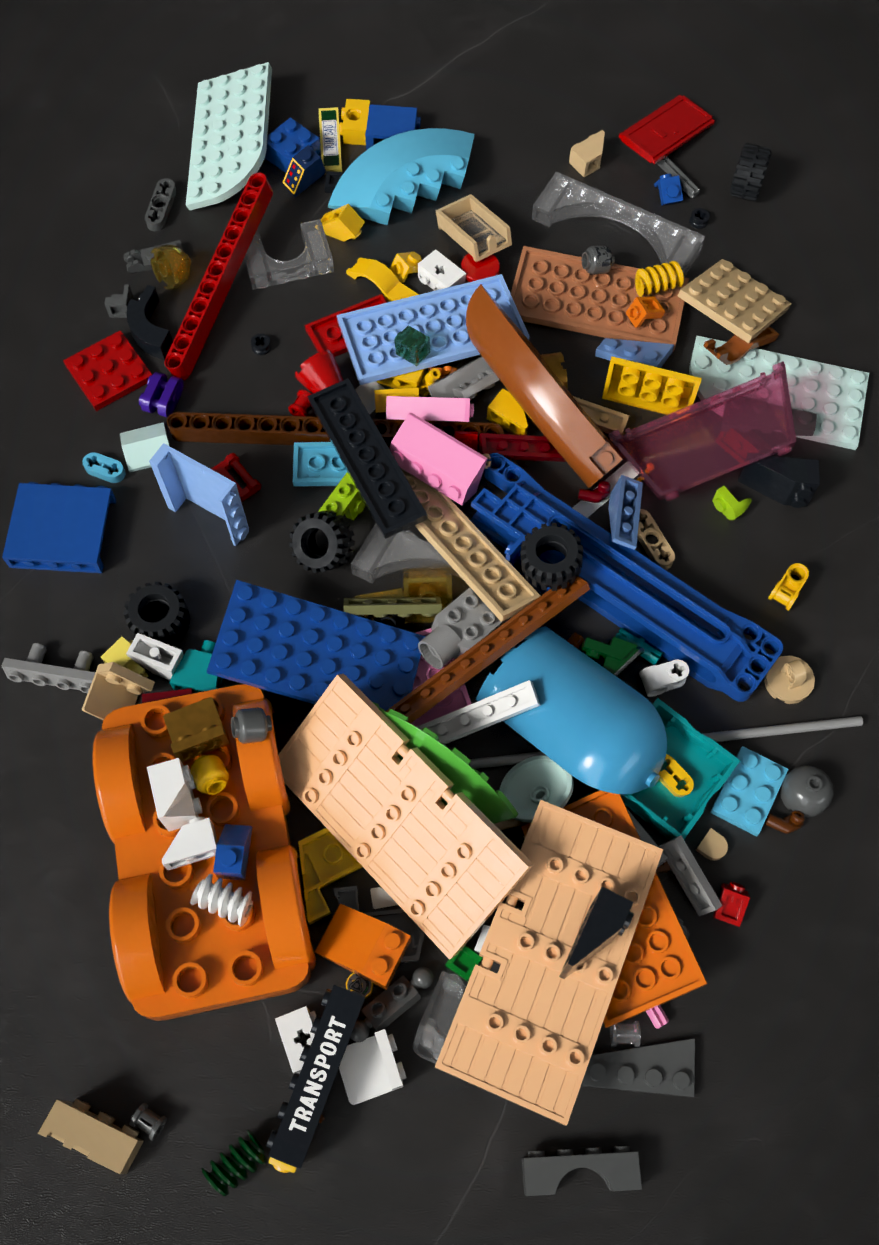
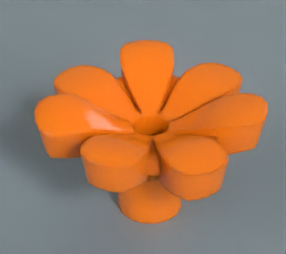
(446, 370)

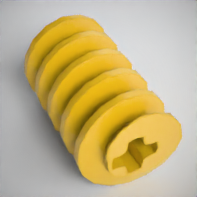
(658, 277)

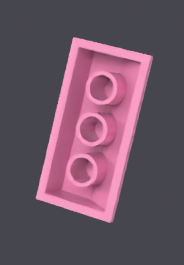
(438, 459)

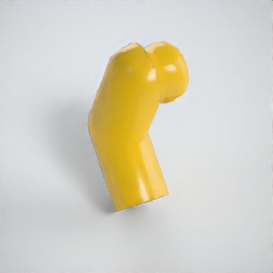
(427, 380)

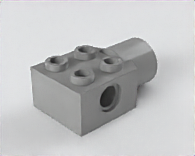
(457, 629)

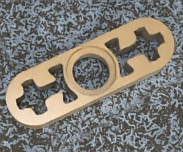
(652, 549)

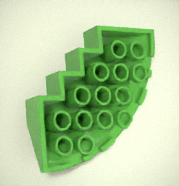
(456, 769)

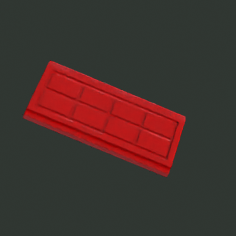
(666, 129)

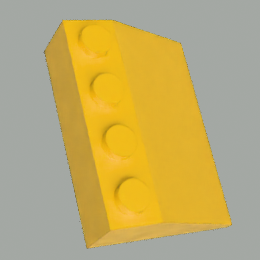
(649, 386)

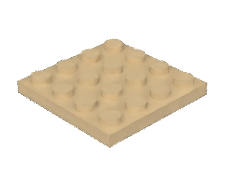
(734, 300)

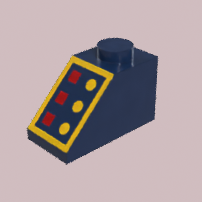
(303, 171)

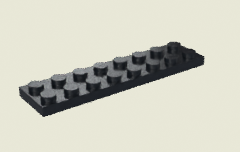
(367, 458)

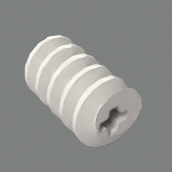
(223, 900)

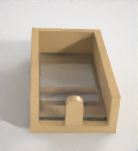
(474, 227)

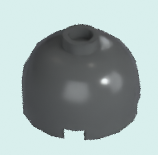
(807, 790)

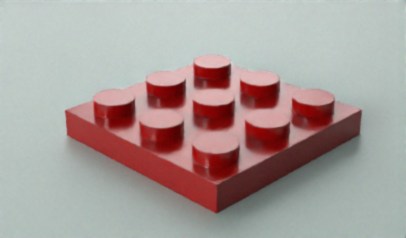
(108, 370)

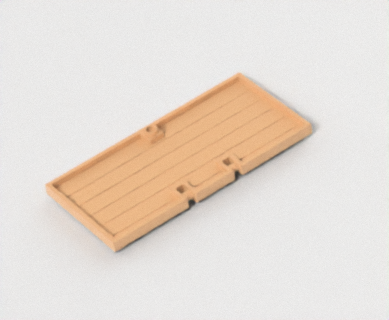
(431, 857)
(525, 1026)

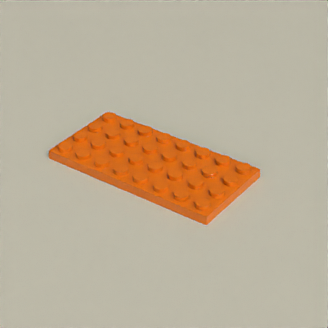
(659, 956)

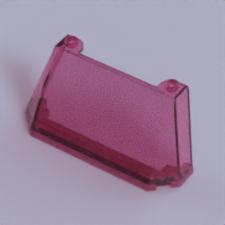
(712, 436)

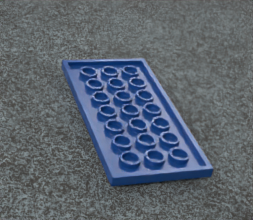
(302, 646)

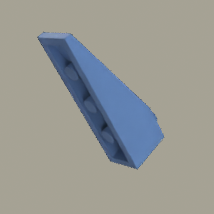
(625, 511)

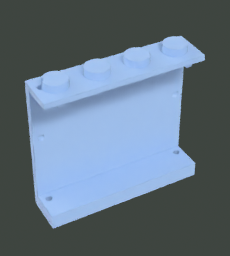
(187, 479)

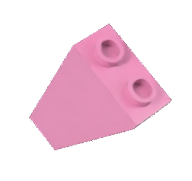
(429, 408)

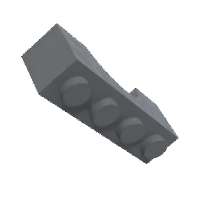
(618, 1169)

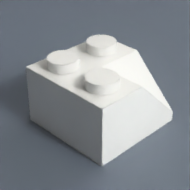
(173, 793)

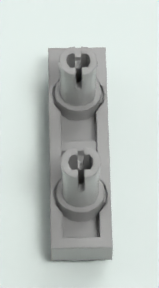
(43, 674)

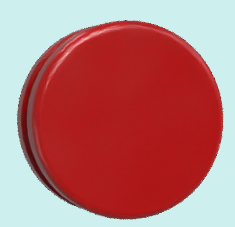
(479, 270)

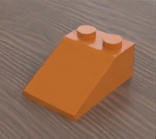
(364, 945)

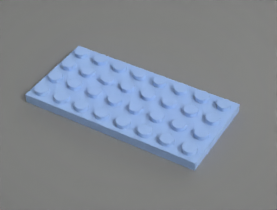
(437, 314)

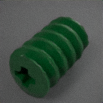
(235, 1164)

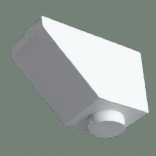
(155, 655)
(192, 844)

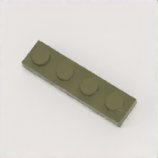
(393, 605)

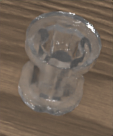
(625, 1034)

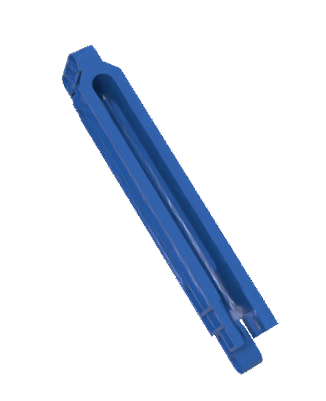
(633, 588)

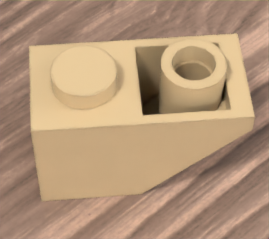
(587, 154)

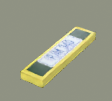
(330, 139)

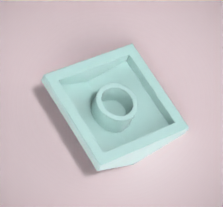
(142, 444)

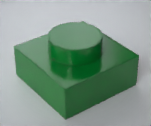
(464, 963)

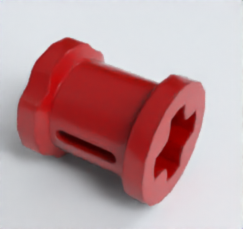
(301, 404)

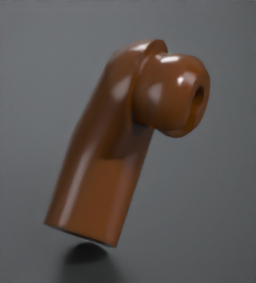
(788, 824)

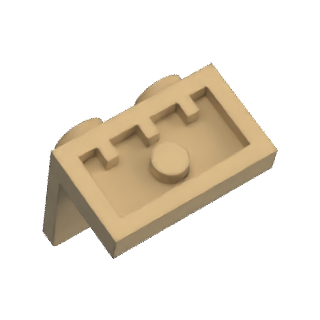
(113, 689)

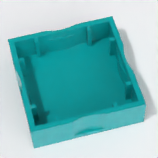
(705, 763)

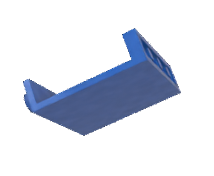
(57, 527)

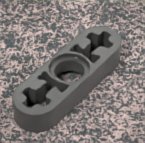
(162, 212)

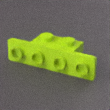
(345, 499)

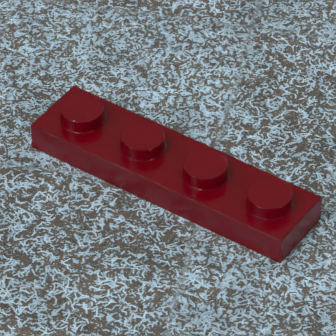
(519, 447)

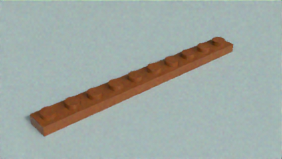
(488, 650)

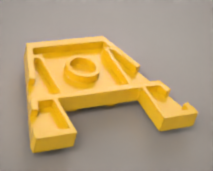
(322, 863)

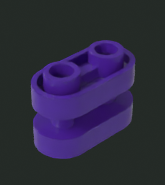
(161, 394)

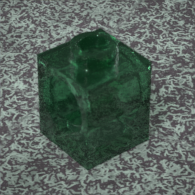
(412, 345)

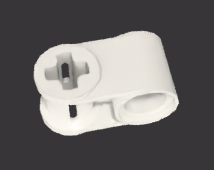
(660, 679)

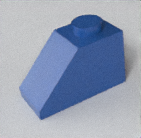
(233, 852)

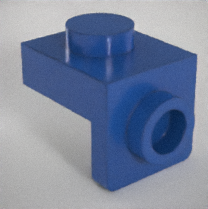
(669, 189)

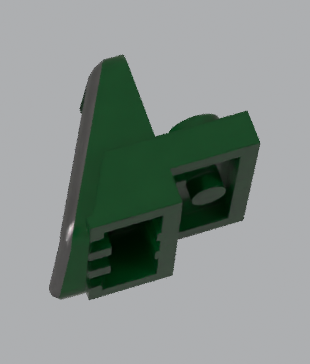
(612, 656)

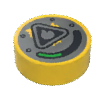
(359, 985)

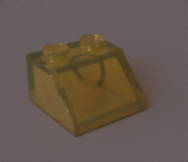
(427, 583)

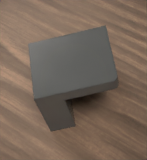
(118, 303)

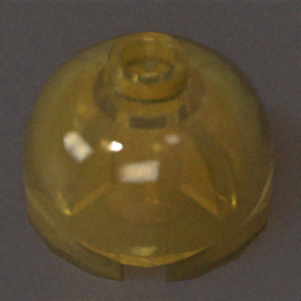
(171, 265)

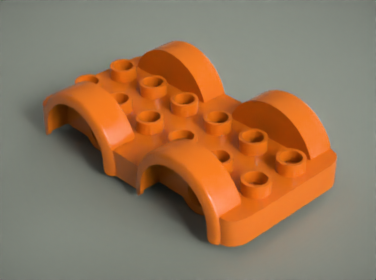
(163, 947)

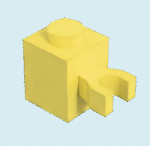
(117, 654)

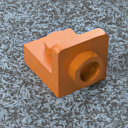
(644, 308)

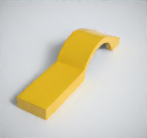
(382, 278)

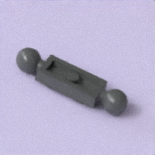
(392, 1003)

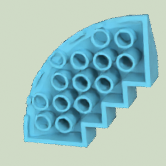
(401, 169)

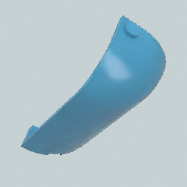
(585, 715)

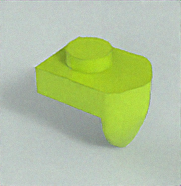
(728, 504)

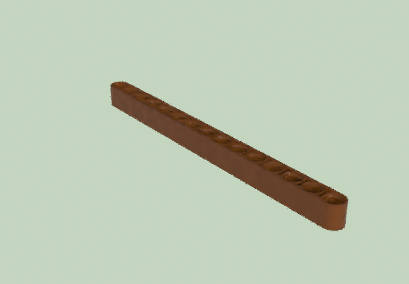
(280, 425)

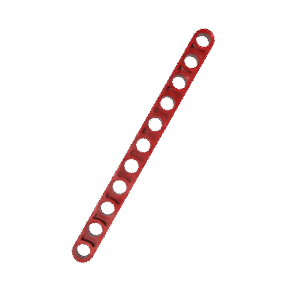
(219, 277)

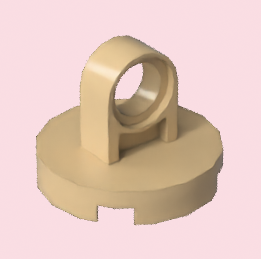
(790, 679)

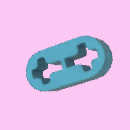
(105, 464)

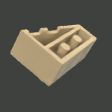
(92, 1135)

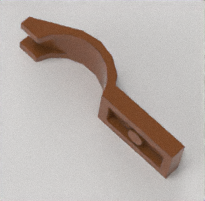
(737, 348)

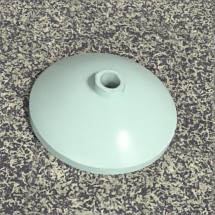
(536, 780)

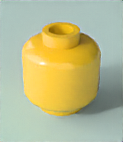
(209, 774)

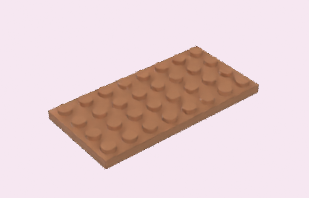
(561, 294)

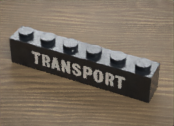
(316, 1077)

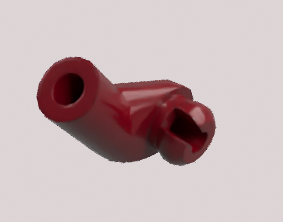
(597, 495)

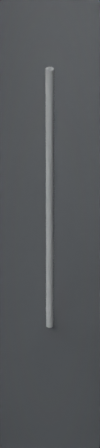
(716, 736)

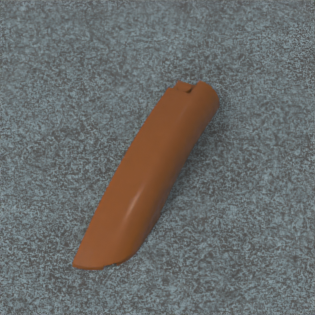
(538, 389)

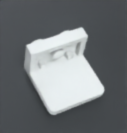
(370, 1068)

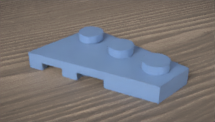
(637, 351)

